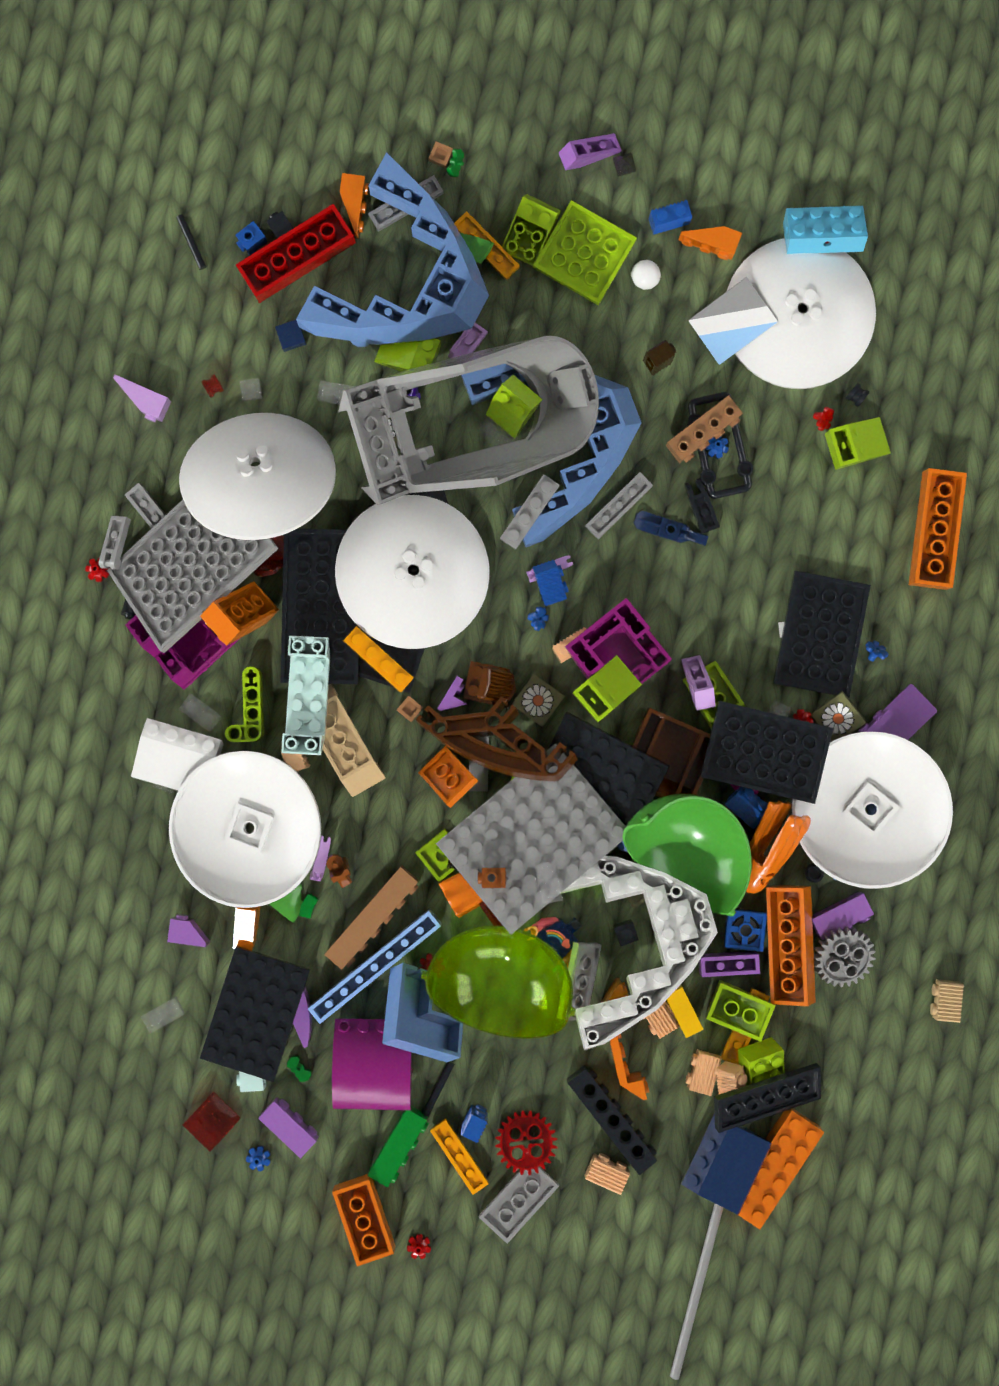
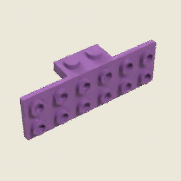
(902, 715)

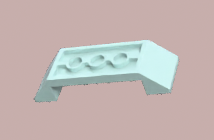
(307, 695)

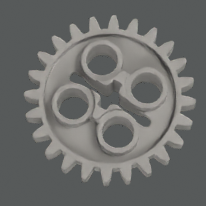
(838, 971)

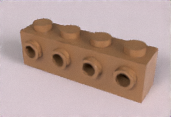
(704, 429)

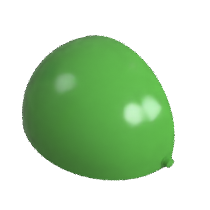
(695, 844)

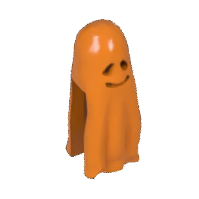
(792, 832)
(460, 895)

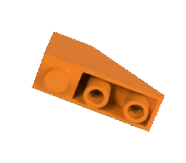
(353, 191)
(716, 240)

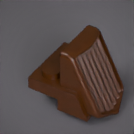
(489, 683)

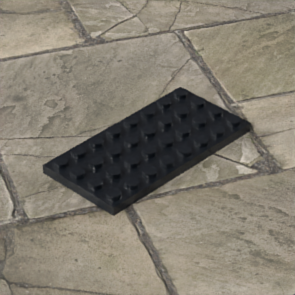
(313, 603)

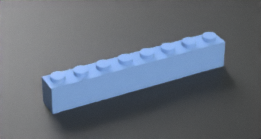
(374, 966)

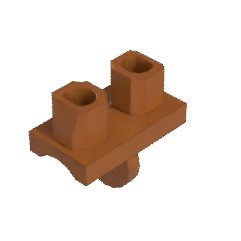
(339, 870)

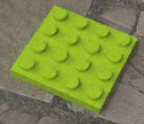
(584, 252)

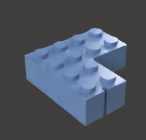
(412, 1022)

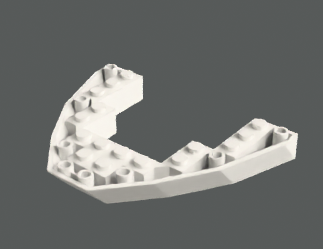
(682, 933)

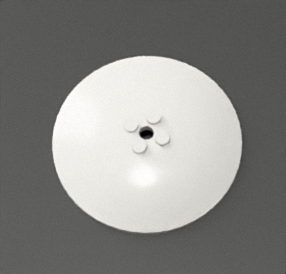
(812, 345)
(264, 499)
(404, 607)
(909, 819)
(211, 833)

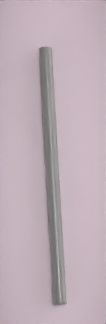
(696, 1292)

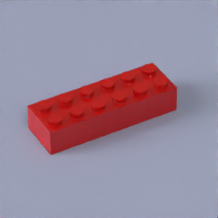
(296, 253)

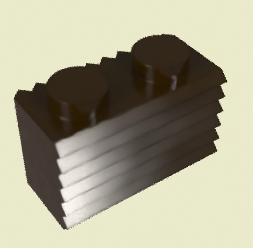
(659, 357)

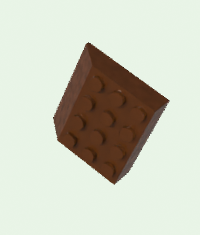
(676, 745)

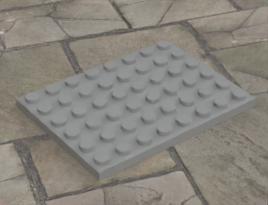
(181, 571)
(527, 827)

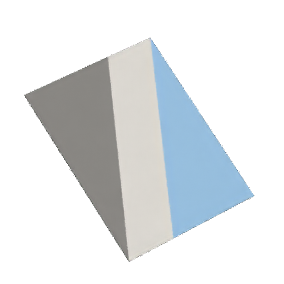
(733, 320)

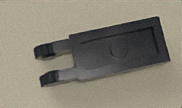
(702, 508)

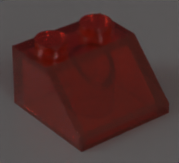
(211, 1121)

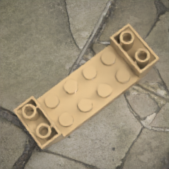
(347, 749)

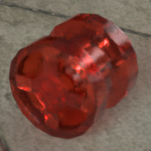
(212, 385)

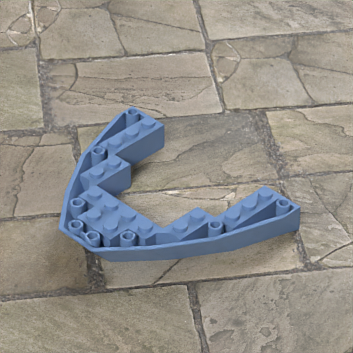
(446, 302)
(609, 442)

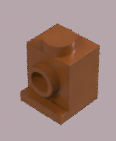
(500, 878)

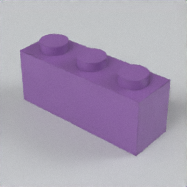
(842, 914)
(729, 964)
(289, 1127)

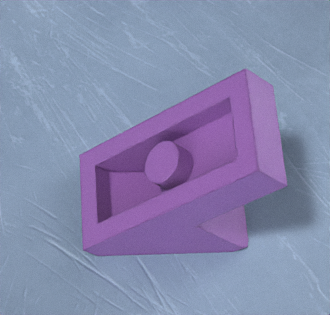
(449, 700)

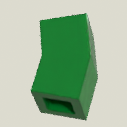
(308, 906)

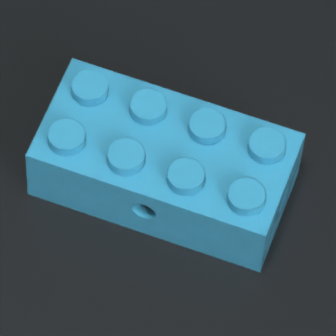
(825, 229)

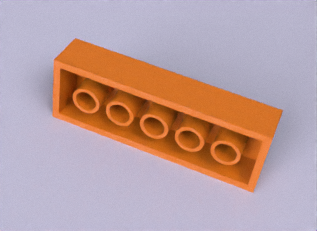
(937, 529)
(790, 945)
(792, 1143)

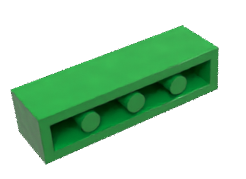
(397, 1146)

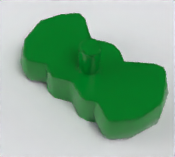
(455, 162)
(299, 1068)

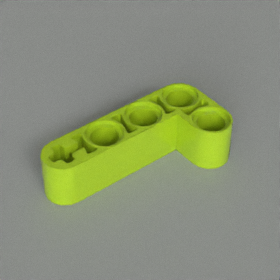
(249, 704)

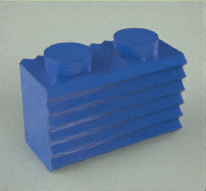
(670, 217)
(550, 583)
(747, 806)
(474, 1123)

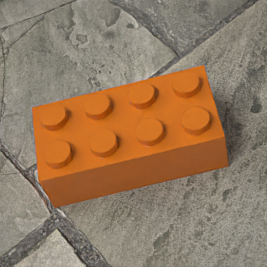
(239, 613)
(363, 1219)

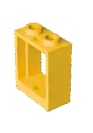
(684, 1012)

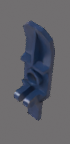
(658, 526)

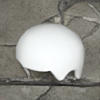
(645, 274)

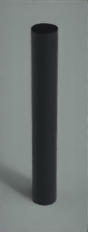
(191, 242)
(438, 1088)

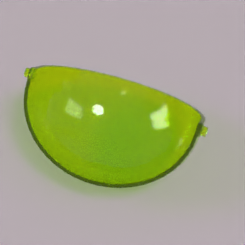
(501, 983)

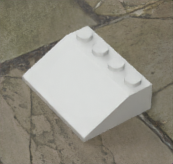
(171, 753)

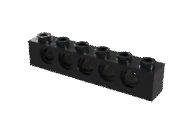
(639, 1161)

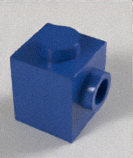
(250, 238)

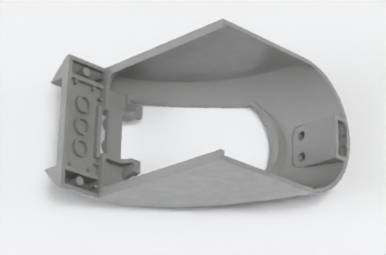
(559, 429)

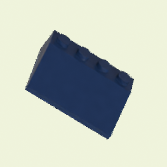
(726, 1166)

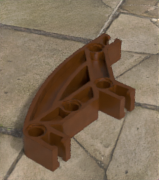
(525, 763)

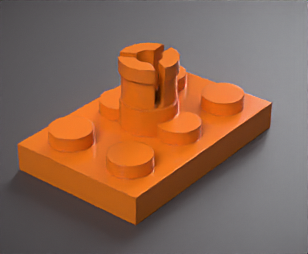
(448, 776)

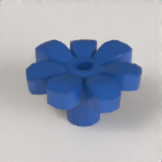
(714, 449)
(538, 618)
(876, 650)
(258, 1158)

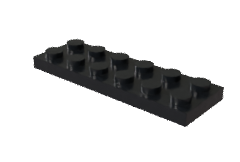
(767, 1097)

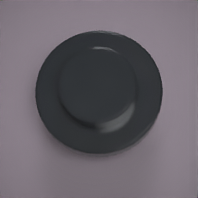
(813, 873)

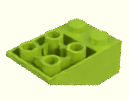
(530, 229)
(857, 442)
(607, 688)
(762, 1060)

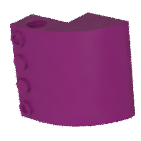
(620, 634)
(188, 656)
(366, 1070)

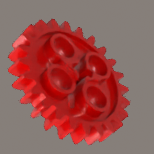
(524, 1124)

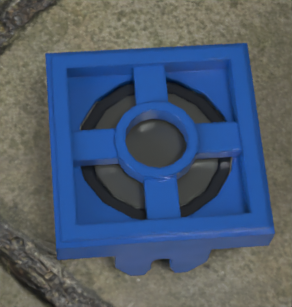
(745, 930)

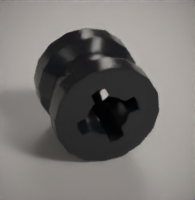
(857, 394)

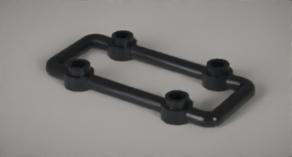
(708, 476)

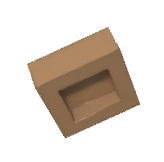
(440, 154)
(410, 708)

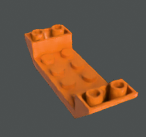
(631, 1081)

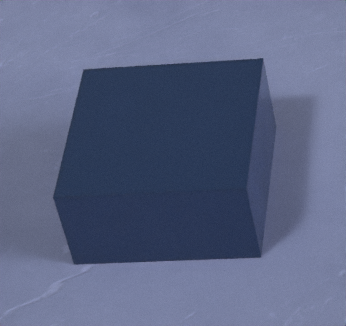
(290, 335)

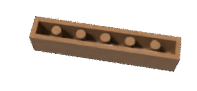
(371, 917)

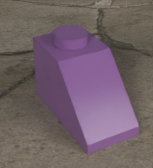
(186, 931)

